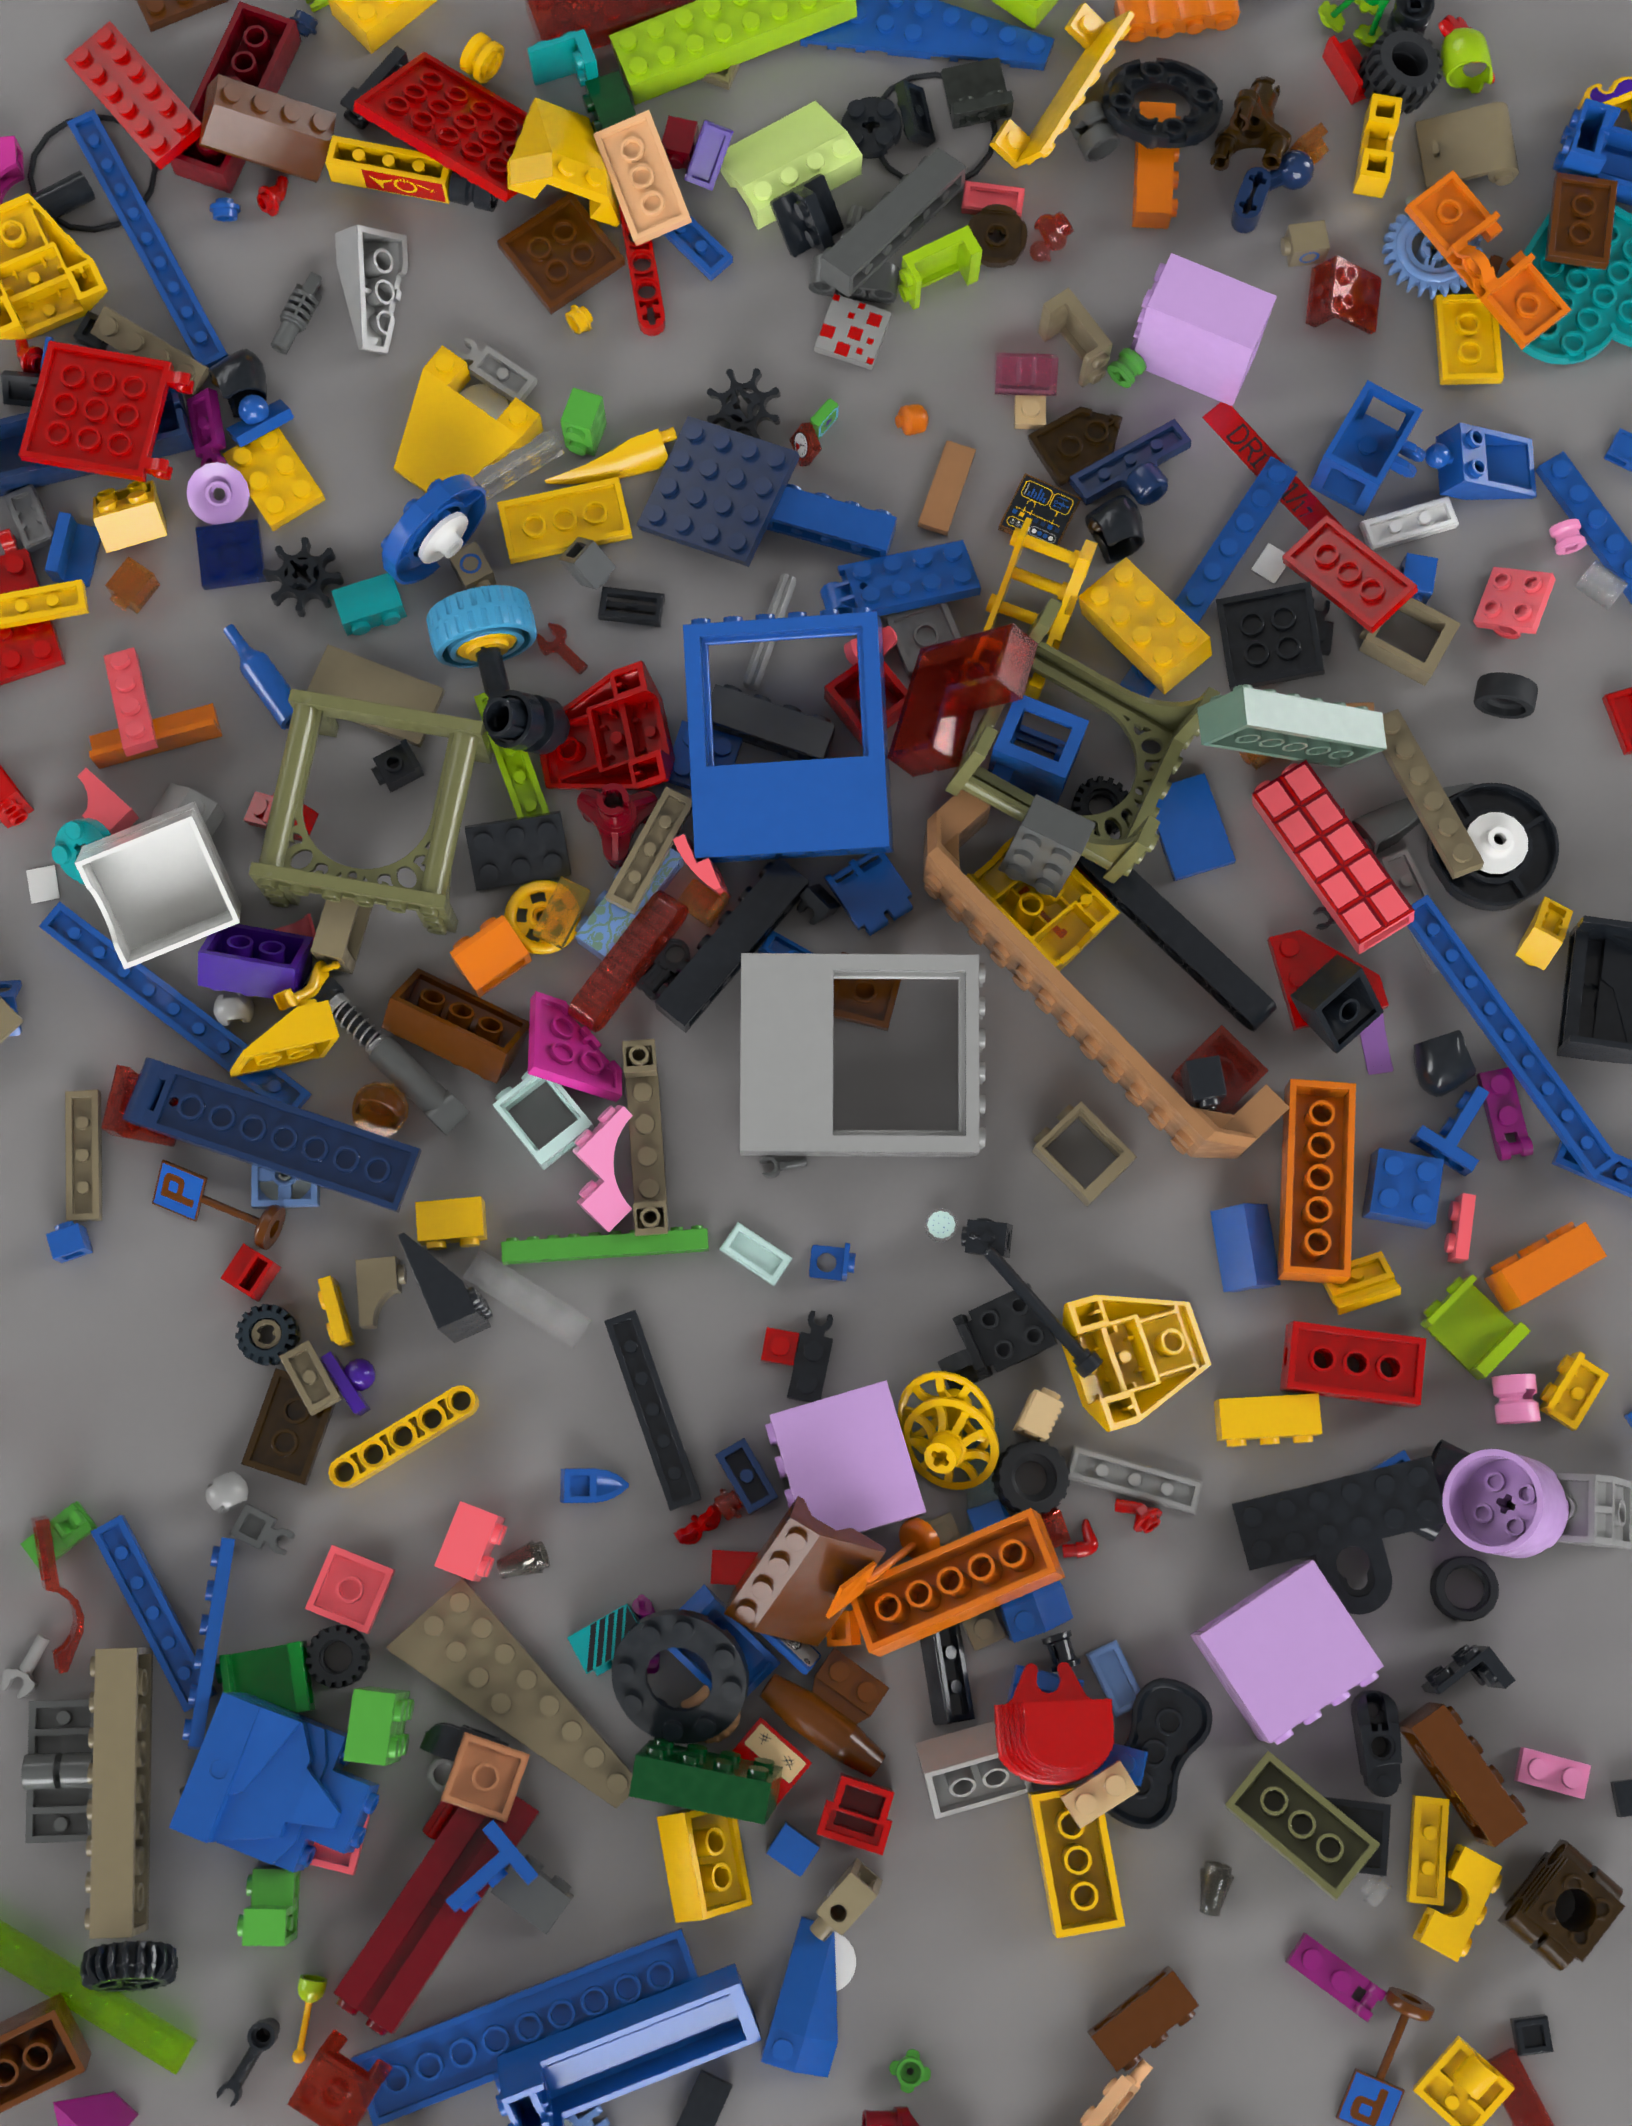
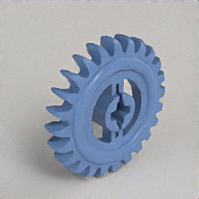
(1416, 268)

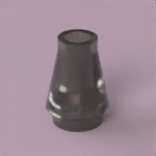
(524, 1561)
(1214, 1886)

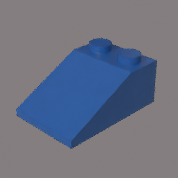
(759, 1658)

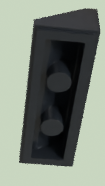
(947, 1676)

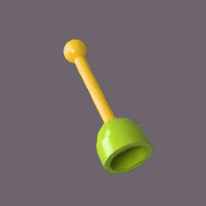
(310, 1990)

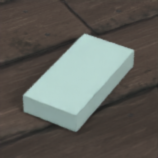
(755, 1254)

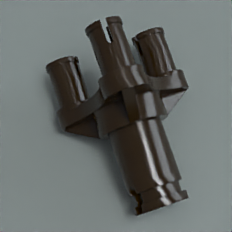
(1253, 127)

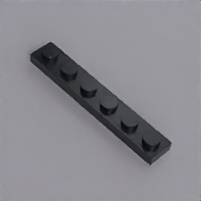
(652, 1410)

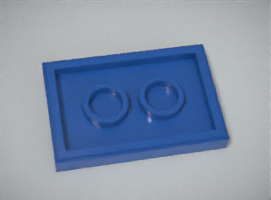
(1192, 829)

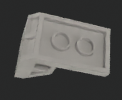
(1597, 1510)

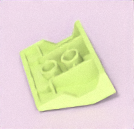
(788, 155)

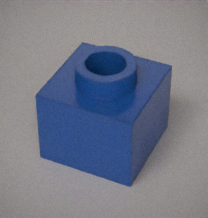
(69, 1242)

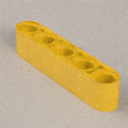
(387, 1438)

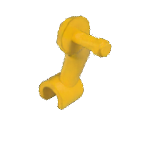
(320, 973)

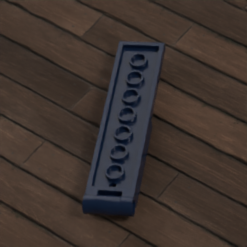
(271, 1134)

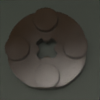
(1010, 225)

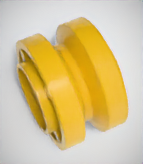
(482, 57)

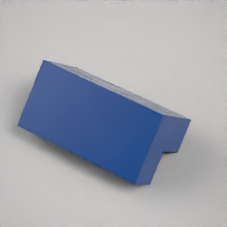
(1245, 1247)

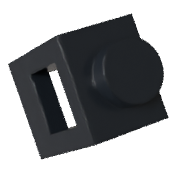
(404, 773)

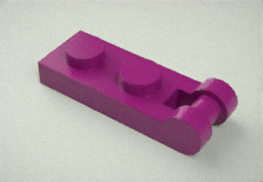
(1504, 1114)
(1334, 1976)

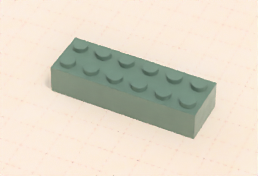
(1291, 727)

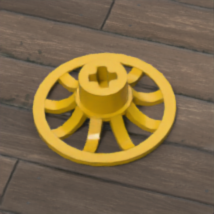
(952, 1413)
(946, 1448)

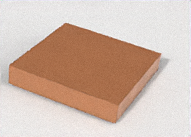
(485, 1777)

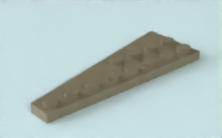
(486, 1668)

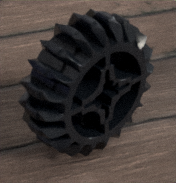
(129, 1966)

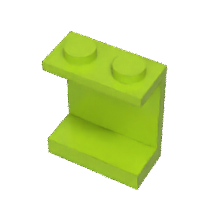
(1472, 1328)

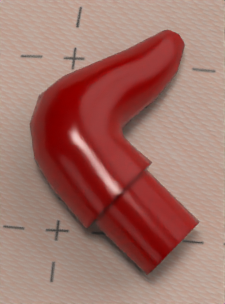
(1084, 1548)

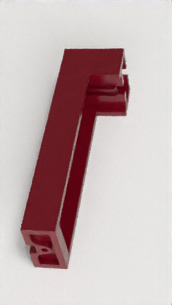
(420, 1922)

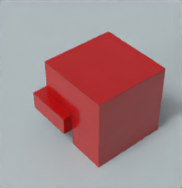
(858, 1814)

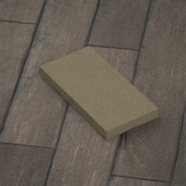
(362, 679)

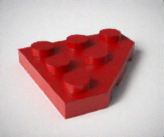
(1298, 958)

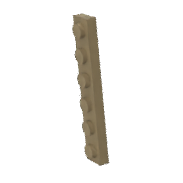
(1429, 798)

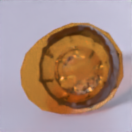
(380, 1108)

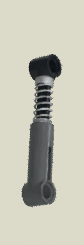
(394, 1061)

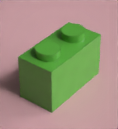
(583, 422)

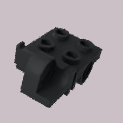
(998, 1335)

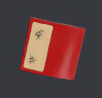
(766, 1742)

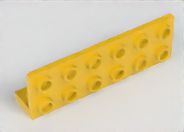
(1099, 43)

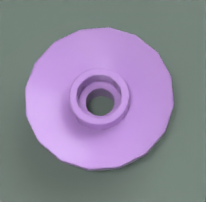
(201, 493)

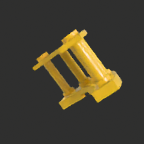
(1066, 592)

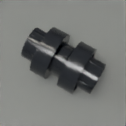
(526, 722)

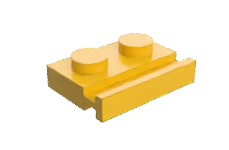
(1369, 1284)
(332, 1301)

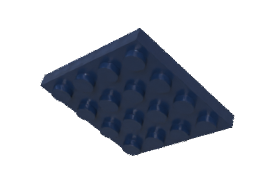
(718, 491)

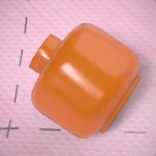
(912, 419)

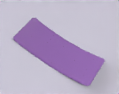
(1376, 1047)

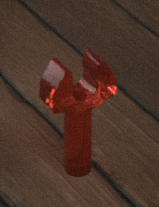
(559, 646)

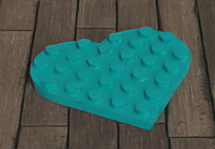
(1597, 299)

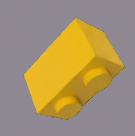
(451, 1222)

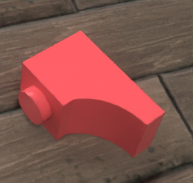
(106, 805)

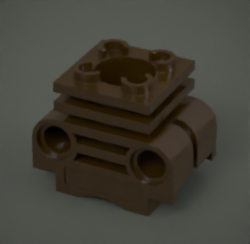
(1532, 1906)

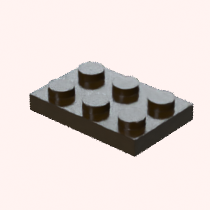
(285, 1433)

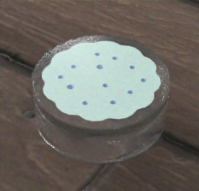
(941, 1225)

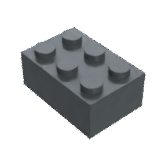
(1046, 846)

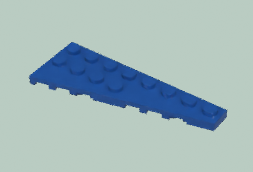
(935, 30)

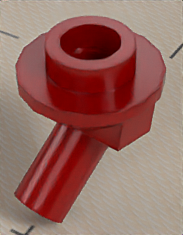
(271, 197)
(29, 356)
(1145, 1517)

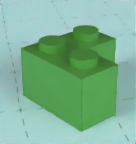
(273, 1907)

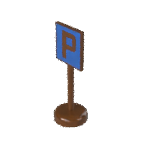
(183, 1194)
(1370, 2098)

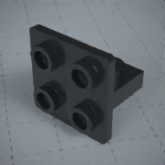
(807, 216)

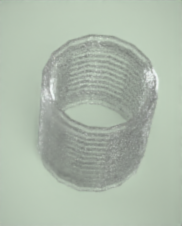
(1601, 585)

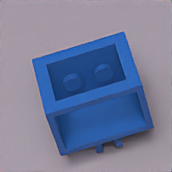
(1367, 451)
(1028, 769)

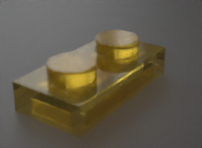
(561, 912)

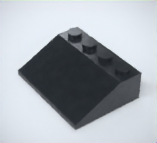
(453, 1305)

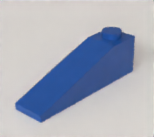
(1035, 1611)
(805, 2014)

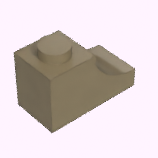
(376, 1283)

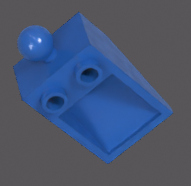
(1483, 464)

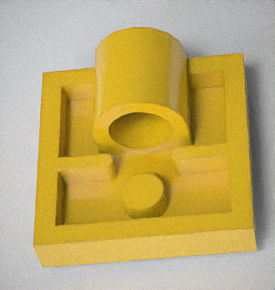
(1463, 2086)

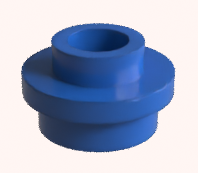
(224, 210)

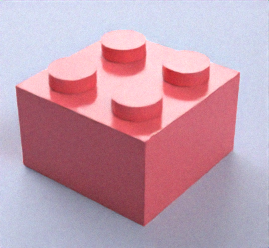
(471, 1542)

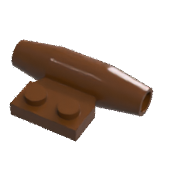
(830, 1712)

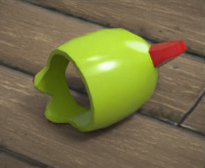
(1461, 47)

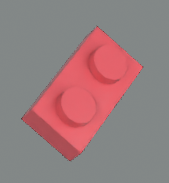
(1458, 1241)

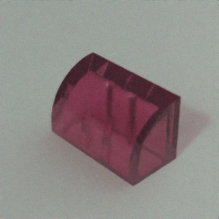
(1025, 374)

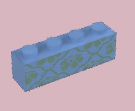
(608, 922)

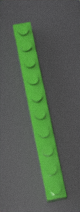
(603, 1246)

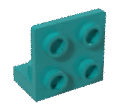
(563, 58)

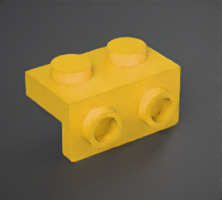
(1573, 1390)

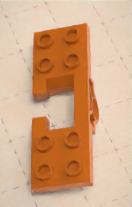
(1520, 297)

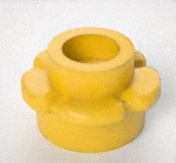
(579, 319)

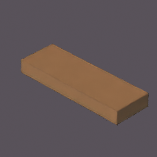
(946, 488)

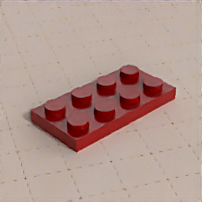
(1349, 574)

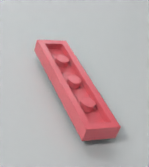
(130, 702)

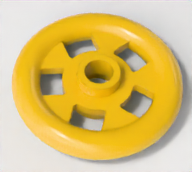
(522, 900)

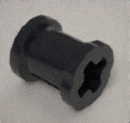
(1061, 1649)

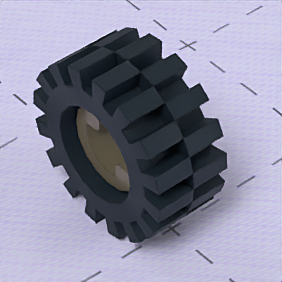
(250, 1338)

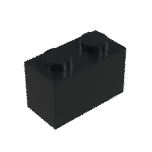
(1203, 1082)

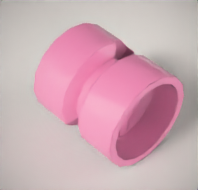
(1516, 1399)

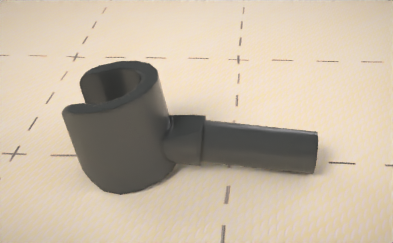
(782, 1165)

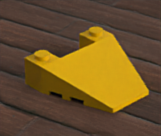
(453, 435)

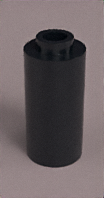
(65, 195)

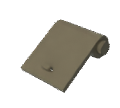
(1470, 143)

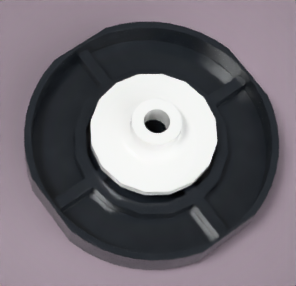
(1513, 840)

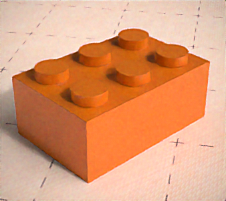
(1544, 1265)

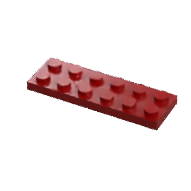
(135, 95)

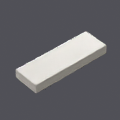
(1409, 524)

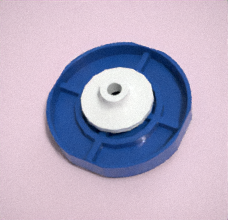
(433, 528)

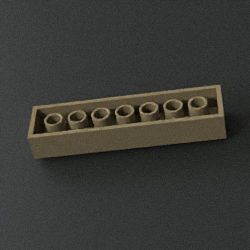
(119, 1793)

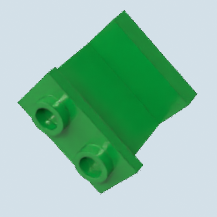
(271, 1674)

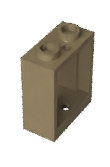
(1403, 662)
(340, 933)
(1068, 1116)

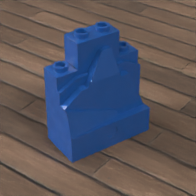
(273, 1785)

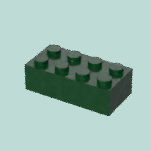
(706, 1780)

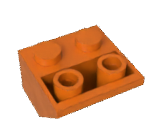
(490, 955)

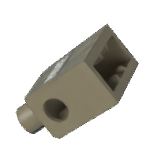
(853, 1891)

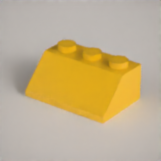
(703, 1864)

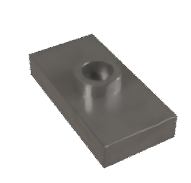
(29, 518)

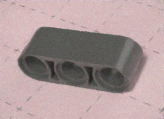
(878, 288)

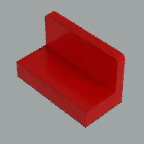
(1344, 64)

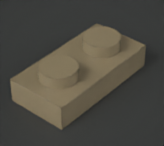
(310, 1378)

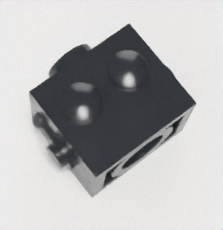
(987, 1233)

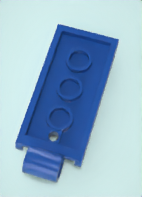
(904, 580)

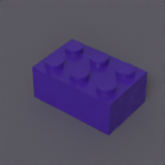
(254, 961)

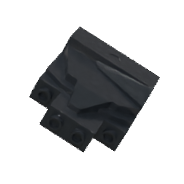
(1598, 992)

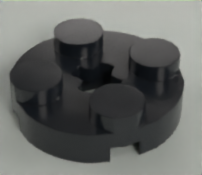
(870, 110)

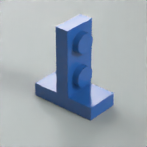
(1452, 1132)
(493, 1871)

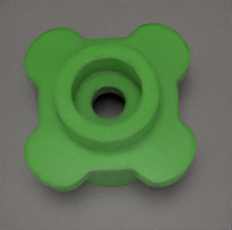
(913, 2061)

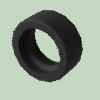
(1505, 695)
(1489, 1580)

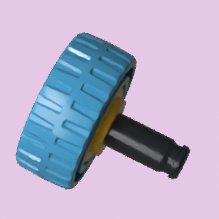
(482, 631)

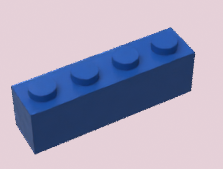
(833, 523)

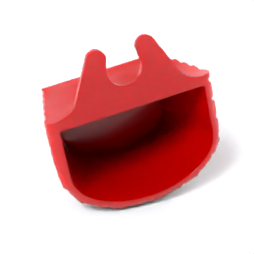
(1053, 1734)

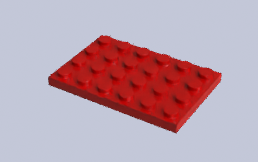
(448, 120)

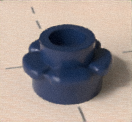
(305, 23)

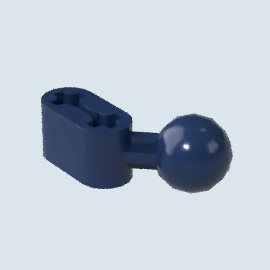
(1293, 173)

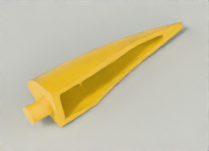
(628, 459)

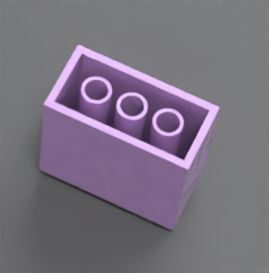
(1201, 328)
(847, 1459)
(1287, 1652)

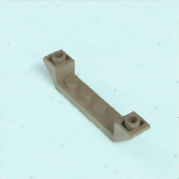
(646, 1137)

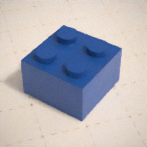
(1403, 1188)

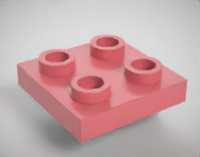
(1514, 601)

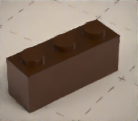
(1144, 2020)

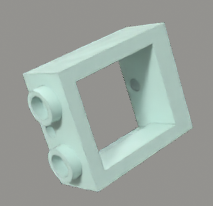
(561, 1143)

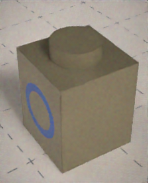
(1305, 243)
(472, 567)

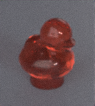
(1054, 231)

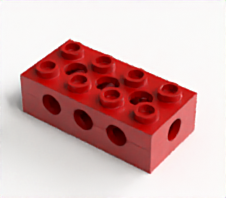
(1368, 1348)

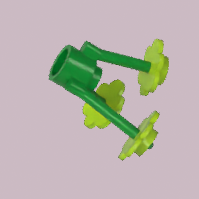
(1332, 18)

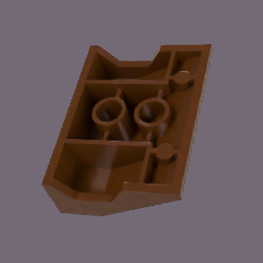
(798, 1577)

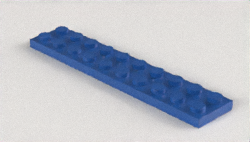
(465, 2048)

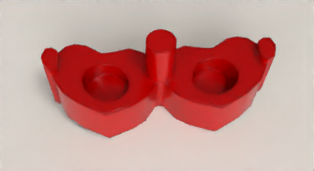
(705, 1522)

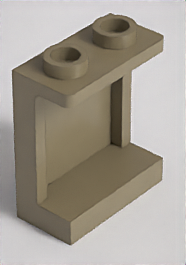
(1069, 317)

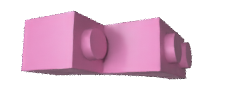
(596, 1150)

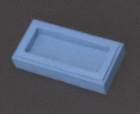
(1114, 1676)

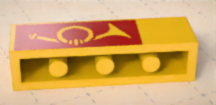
(387, 169)

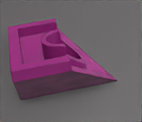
(94, 2110)

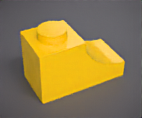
(1544, 933)

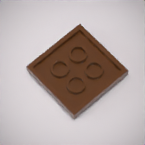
(561, 253)

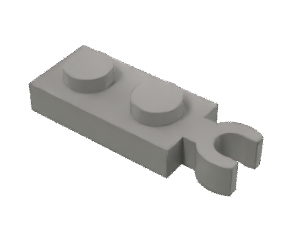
(498, 372)

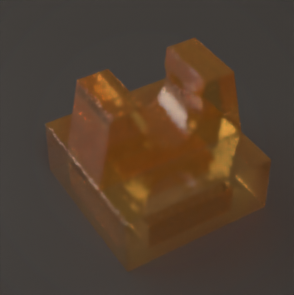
(1313, 143)

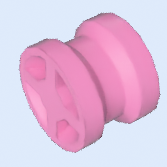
(1567, 536)

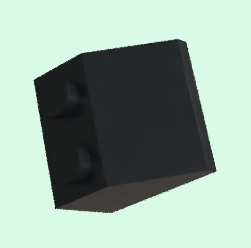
(1337, 1002)

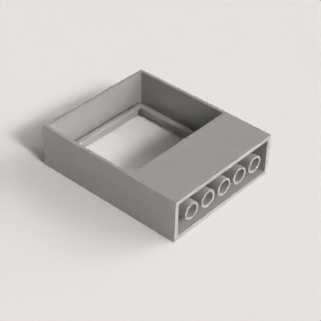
(790, 1055)

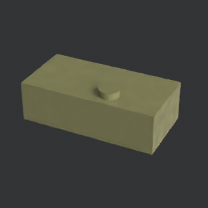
(1302, 1825)

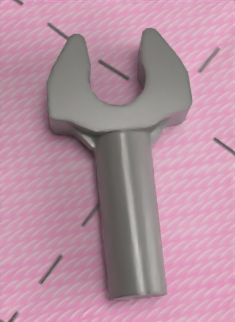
(26, 1669)

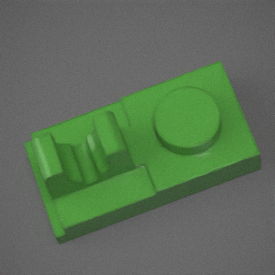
(66, 1529)

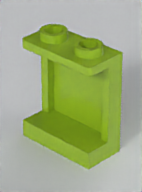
(938, 260)

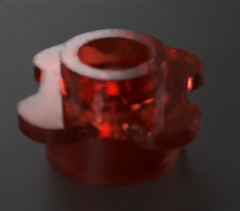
(728, 1504)

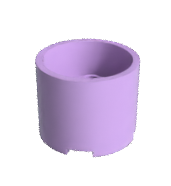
(1478, 1499)

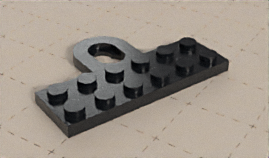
(1339, 1515)

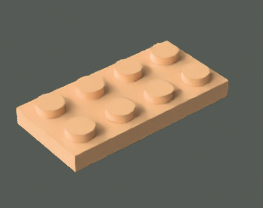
(642, 178)

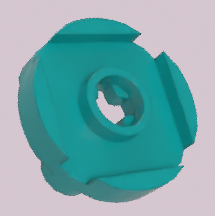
(71, 838)

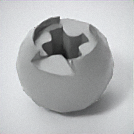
(233, 1008)
(226, 1492)

